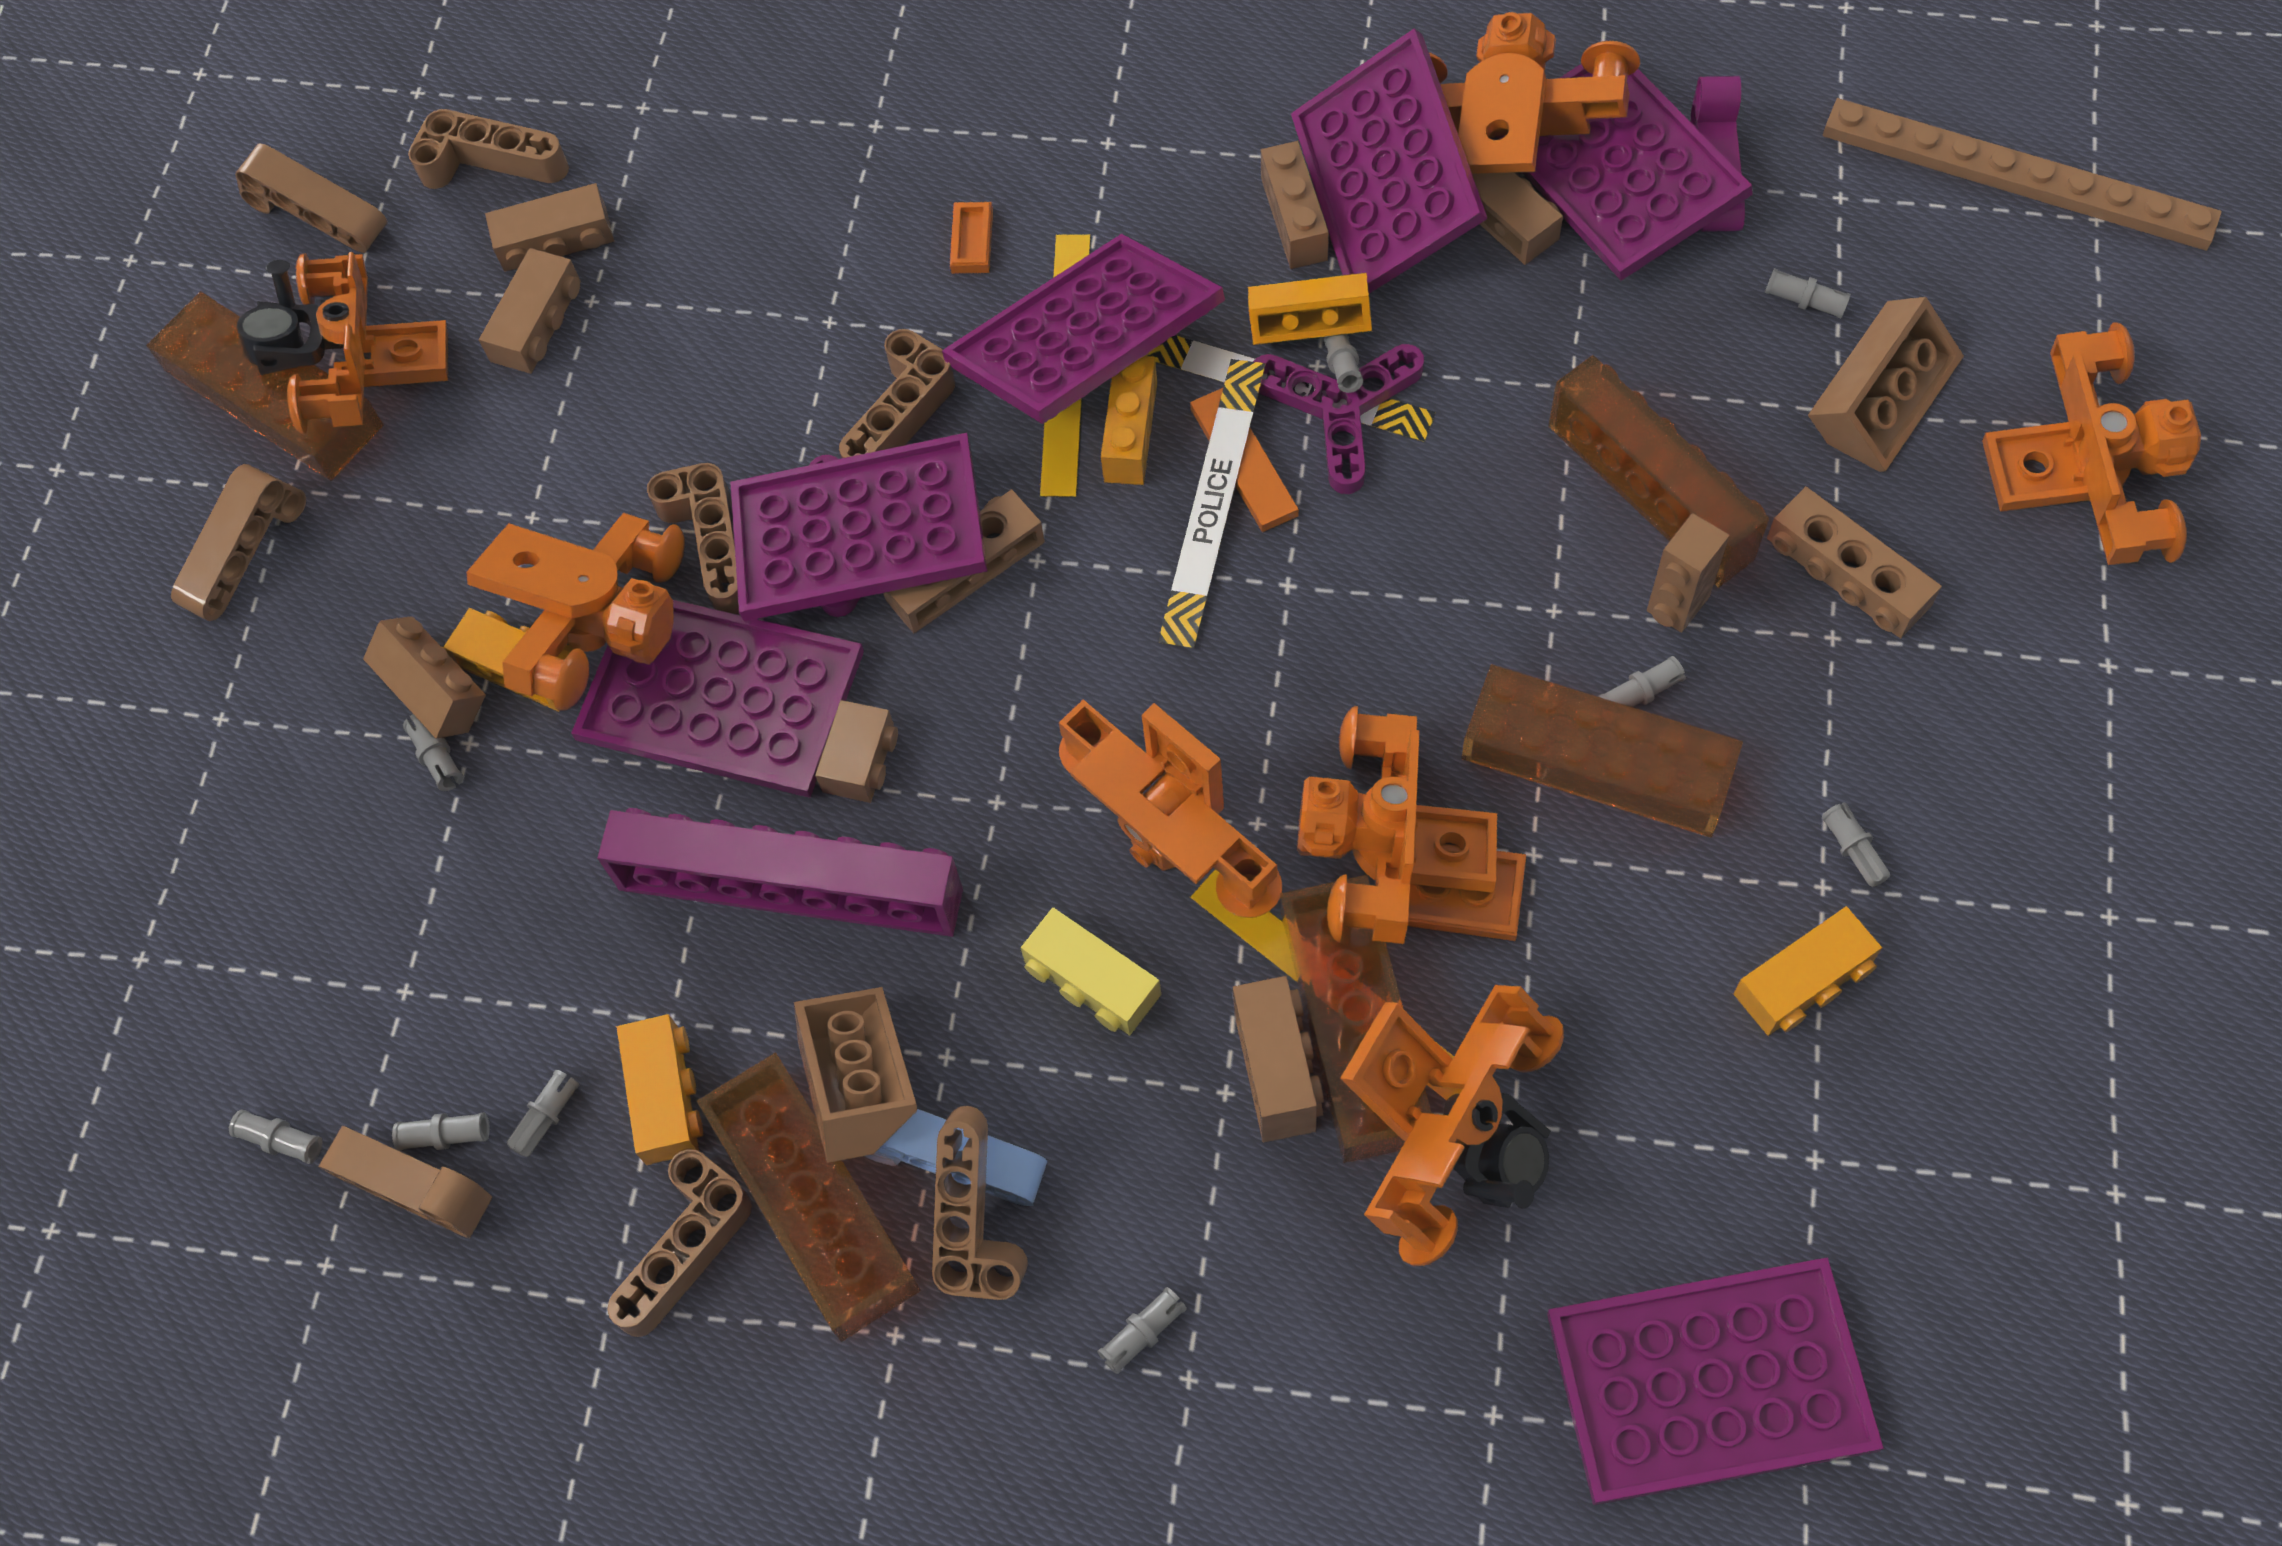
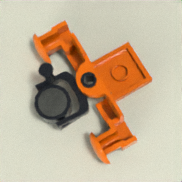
(275, 342)
(1493, 1158)

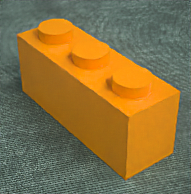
(1309, 308)
(1129, 423)
(484, 642)
(1808, 972)
(659, 1088)

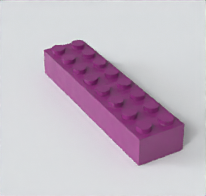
(782, 871)

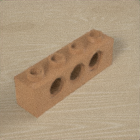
(1019, 536)
(1847, 541)

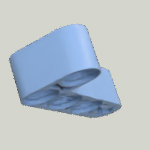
(1010, 1170)

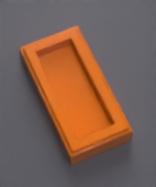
(971, 237)

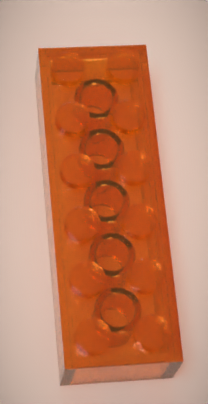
(207, 355)
(1652, 462)
(1601, 750)
(1342, 995)
(808, 1202)

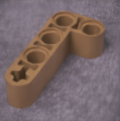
(463, 138)
(274, 179)
(912, 383)
(704, 507)
(232, 539)
(406, 1182)
(968, 1202)
(673, 1248)

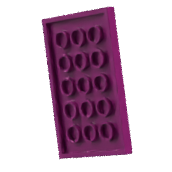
(1388, 163)
(1636, 179)
(1082, 327)
(856, 527)
(725, 699)
(1712, 1381)

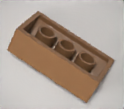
(1887, 383)
(853, 1071)

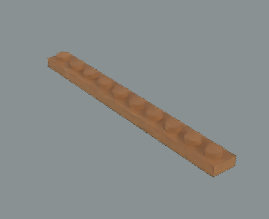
(2023, 174)

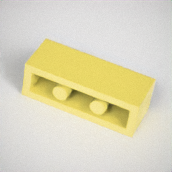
(1090, 972)

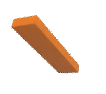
(1256, 478)

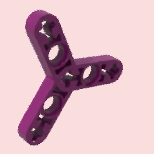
(1347, 416)

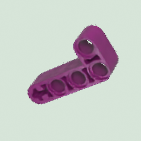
(1715, 116)

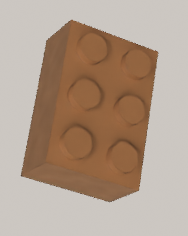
(1277, 1058)

